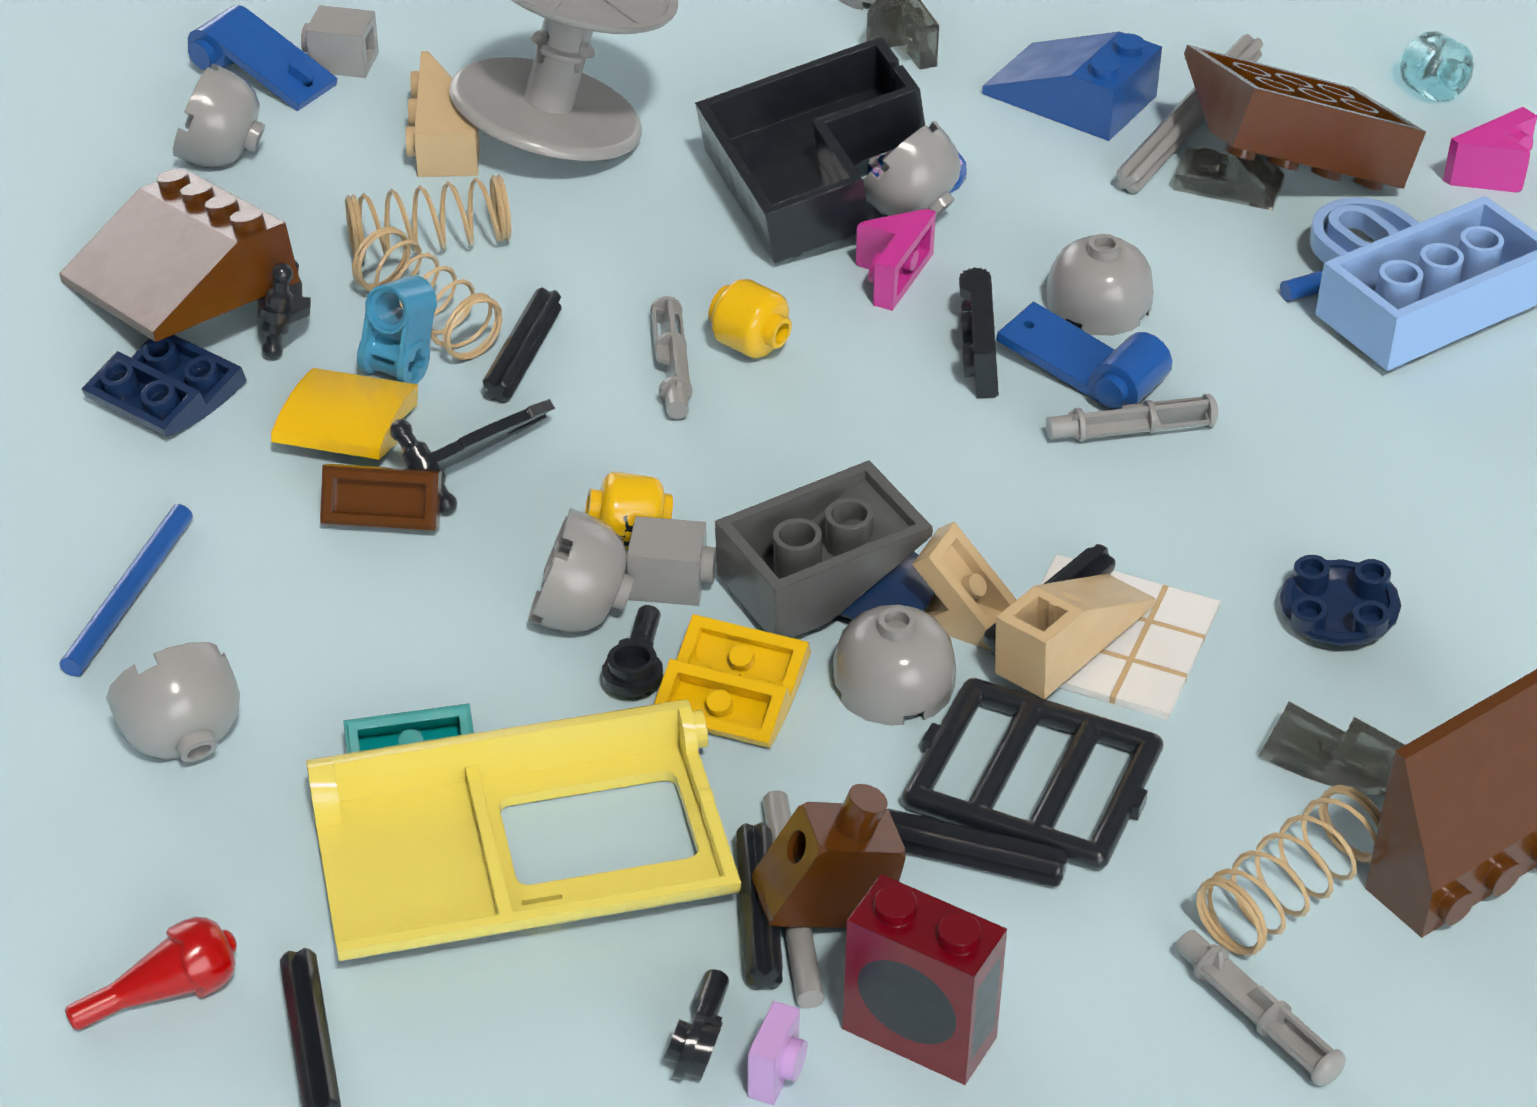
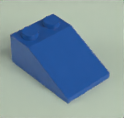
(1082, 81)

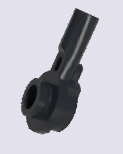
(633, 663)
(694, 1042)

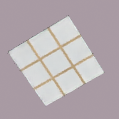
(1153, 656)

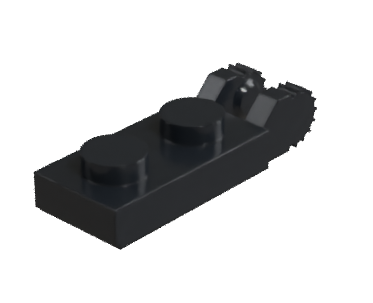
(978, 331)

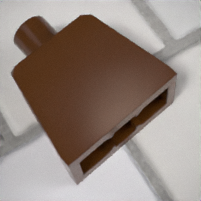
(828, 860)

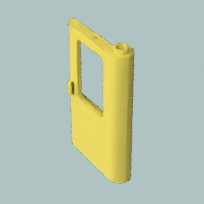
(421, 841)

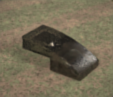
(1329, 755)

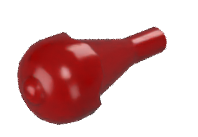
(190, 960)

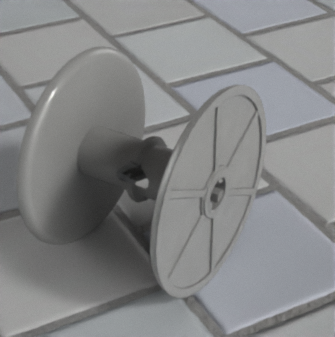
(547, 100)

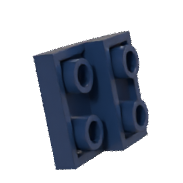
(165, 384)

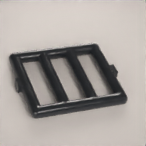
(1028, 711)

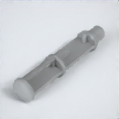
(671, 350)
(1135, 418)
(1262, 1008)

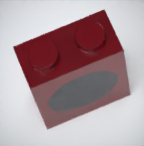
(923, 978)

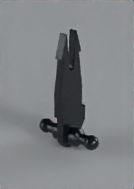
(280, 308)
(418, 455)

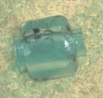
(1437, 66)

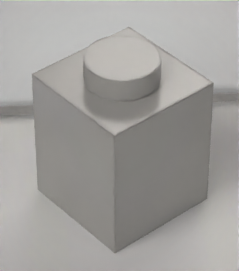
(342, 40)
(669, 560)

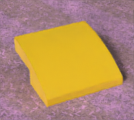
(344, 413)
(737, 678)

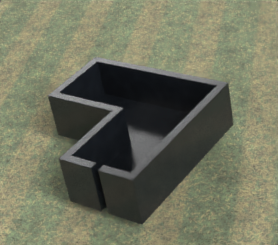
(795, 140)

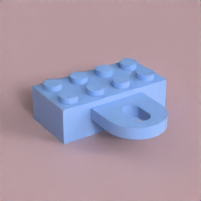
(1420, 279)

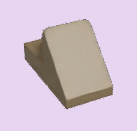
(964, 585)

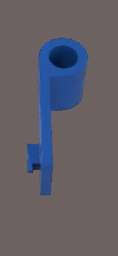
(263, 53)
(1086, 363)

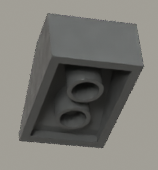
(816, 548)

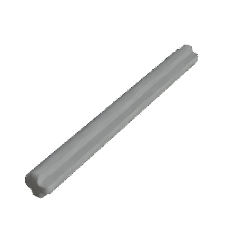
(1174, 128)

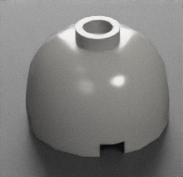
(219, 120)
(916, 174)
(1101, 285)
(582, 576)
(894, 665)
(178, 704)

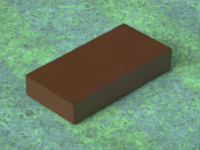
(380, 497)

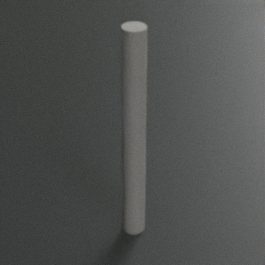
(799, 939)

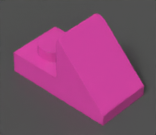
(1493, 153)
(895, 252)

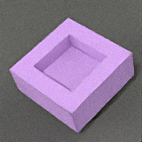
(776, 1053)

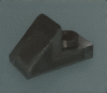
(908, 26)
(1229, 178)

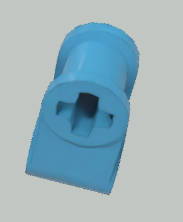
(394, 337)

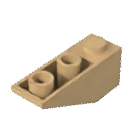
(436, 130)
(1062, 627)

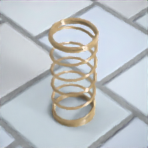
(497, 205)
(462, 309)
(1248, 904)

